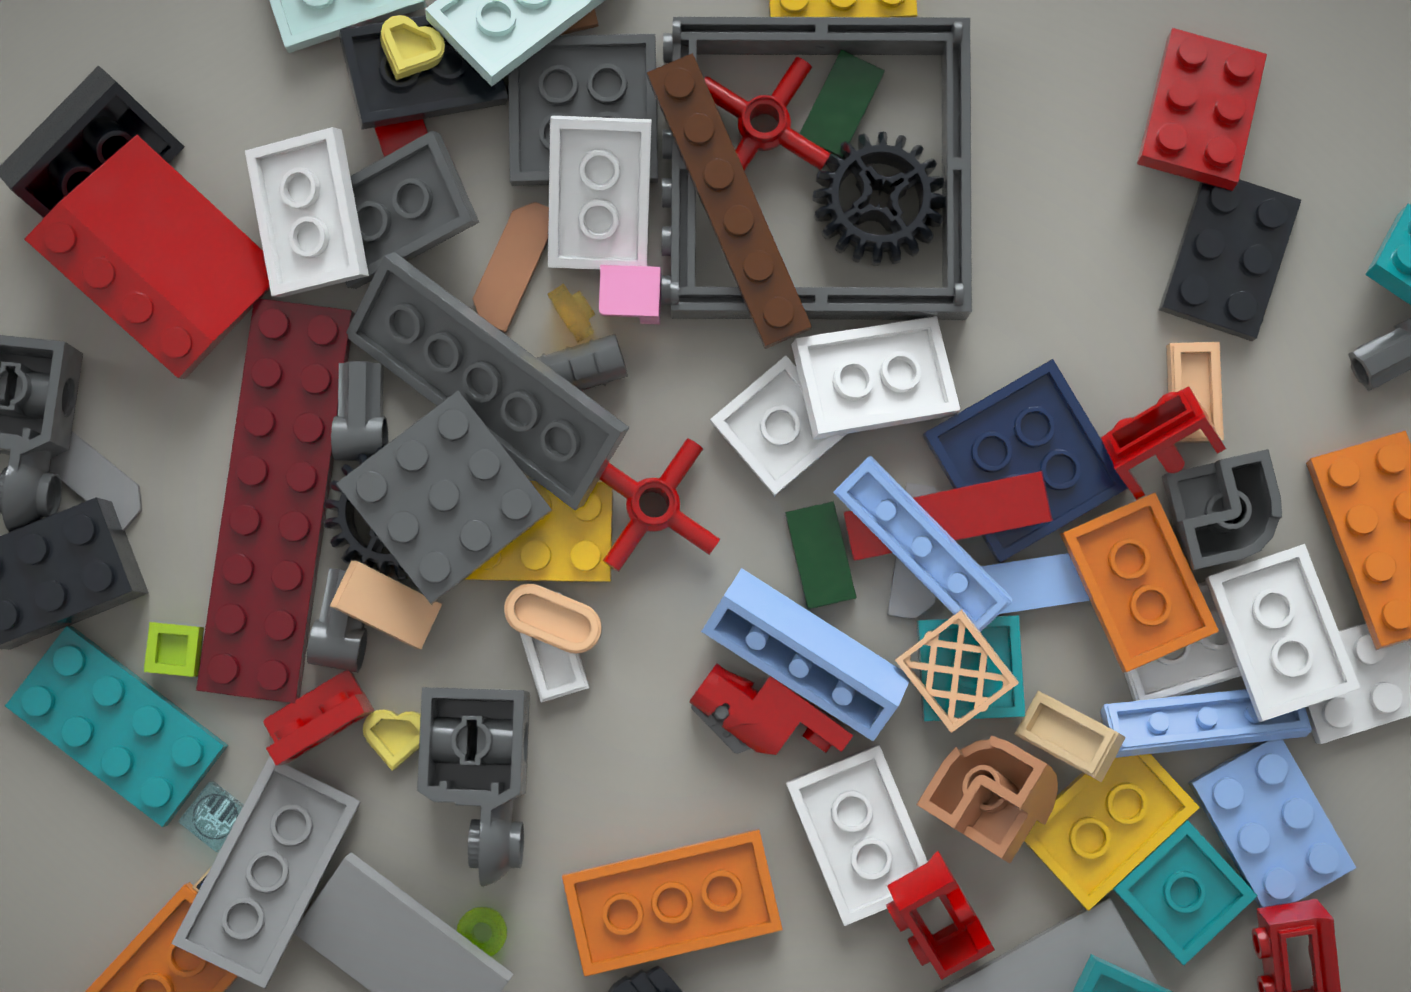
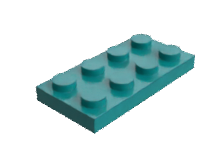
(116, 726)

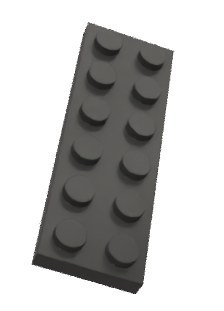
(447, 348)

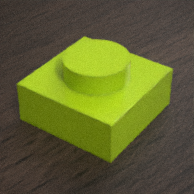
(173, 649)

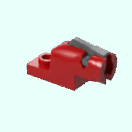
(762, 717)

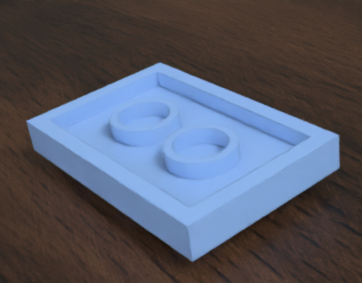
(1272, 824)

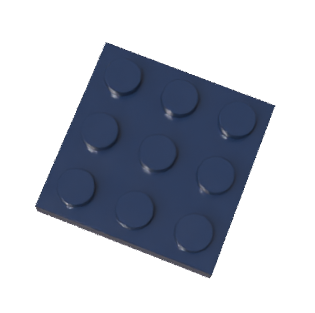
(1027, 430)

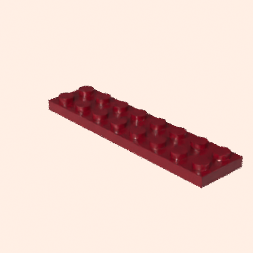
(275, 502)

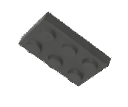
(409, 203)

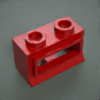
(1156, 433)
(1295, 920)
(951, 946)

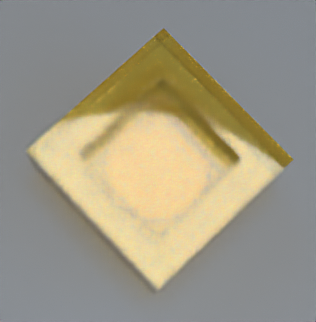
(573, 311)

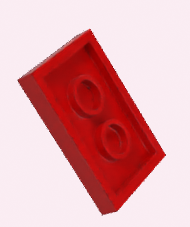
(1202, 109)

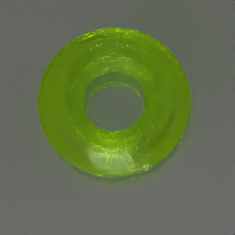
(491, 918)

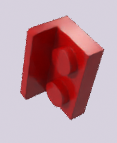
(316, 717)

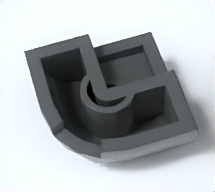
(1224, 508)

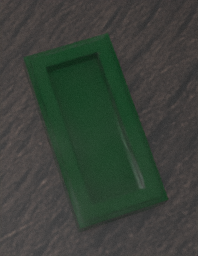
(842, 102)
(820, 555)

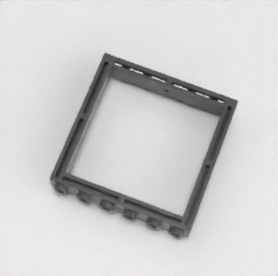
(828, 37)

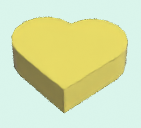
(410, 47)
(393, 735)

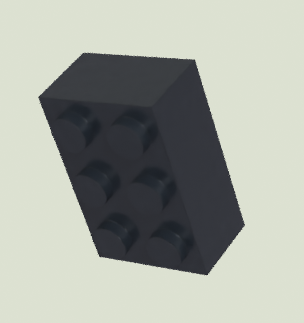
(64, 572)

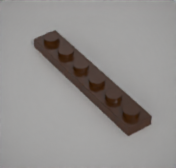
(729, 201)

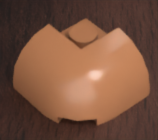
(992, 794)

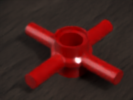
(775, 106)
(673, 518)

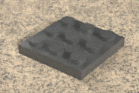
(579, 79)
(444, 497)

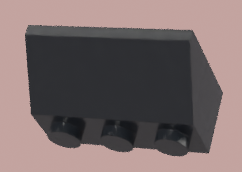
(79, 139)

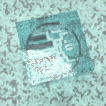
(212, 815)

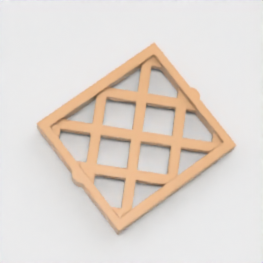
(981, 702)

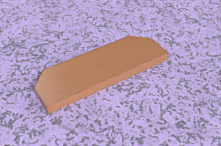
(512, 265)

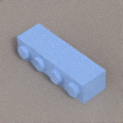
(807, 655)

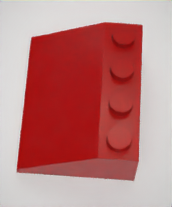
(154, 256)

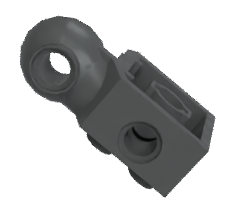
(35, 423)
(478, 756)

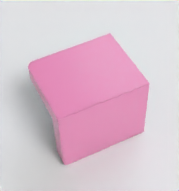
(631, 292)

